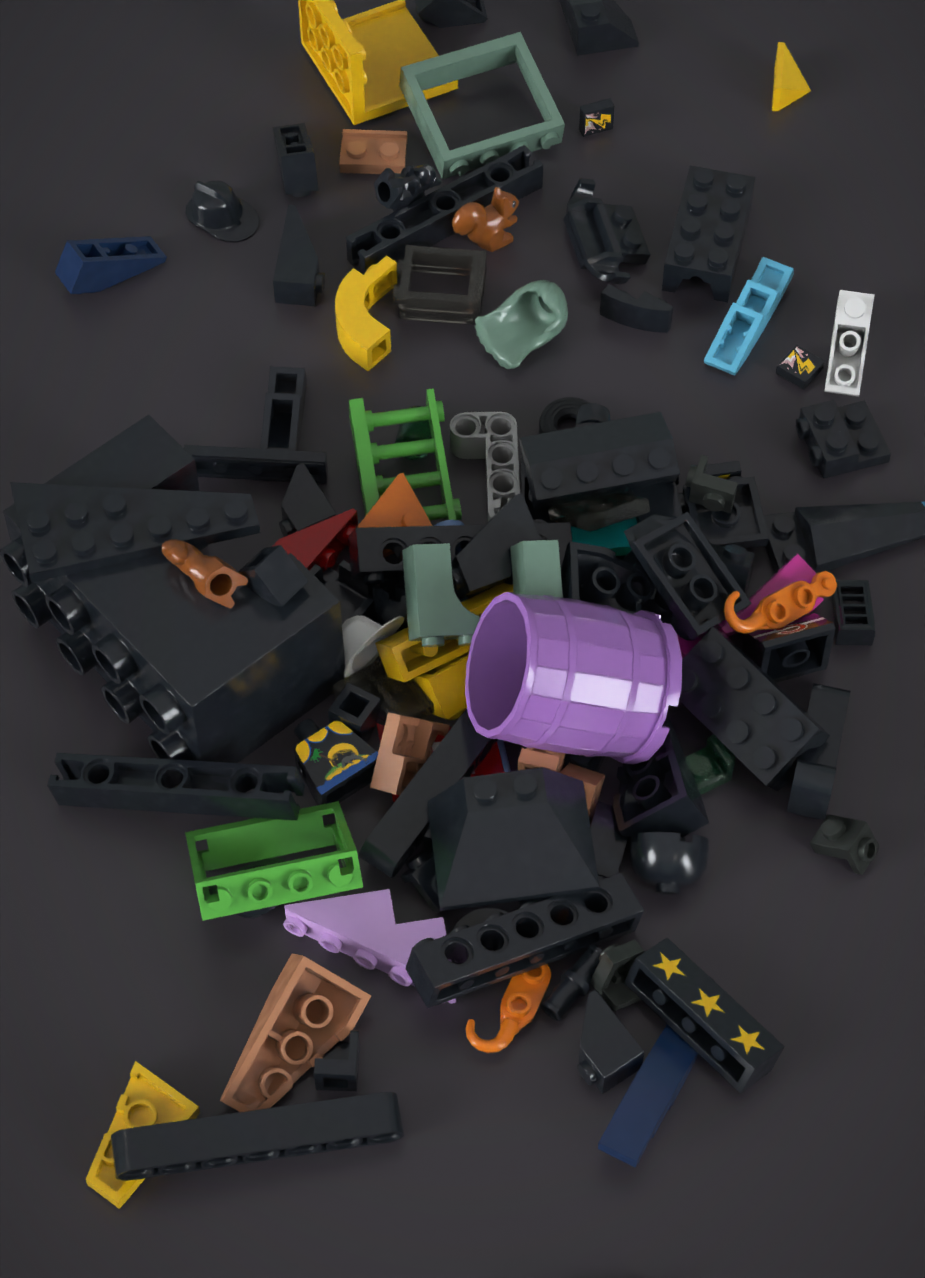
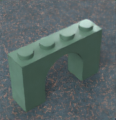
(431, 601)

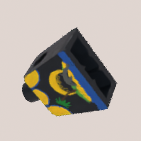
(333, 760)

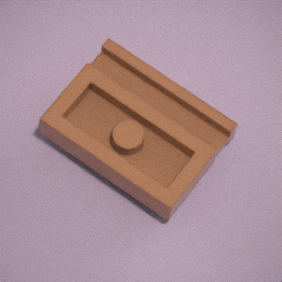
(373, 151)

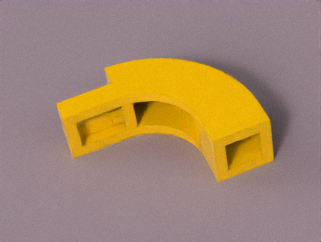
(358, 332)

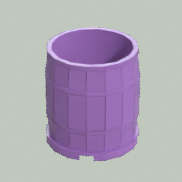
(573, 677)

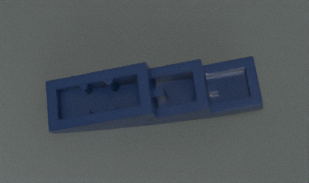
(648, 1098)

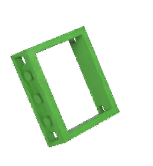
(278, 882)

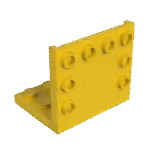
(365, 55)

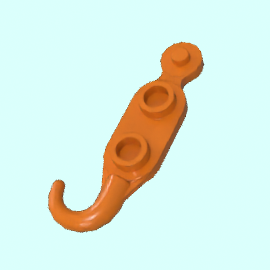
(782, 605)
(516, 1009)

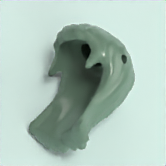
(523, 322)

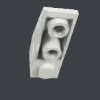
(849, 343)

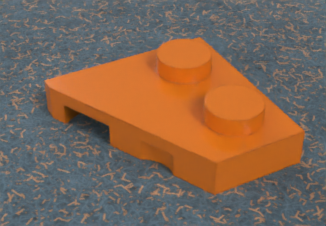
(396, 508)

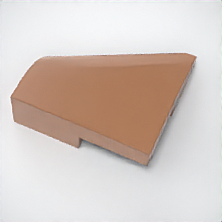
(403, 751)

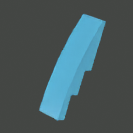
(749, 316)

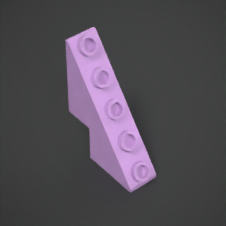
(363, 929)

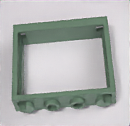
(466, 63)

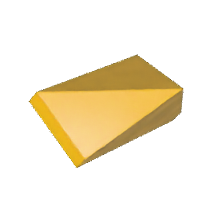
(788, 80)

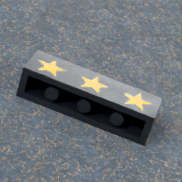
(704, 1015)

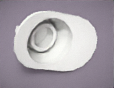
(360, 639)

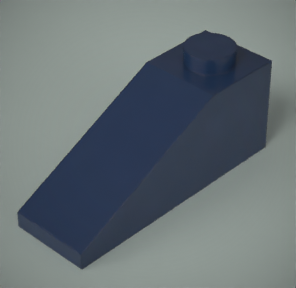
(102, 263)

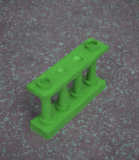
(369, 454)

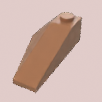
(299, 1022)

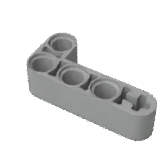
(490, 438)

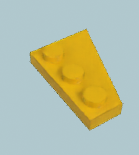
(144, 1103)

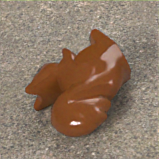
(487, 224)
(209, 573)

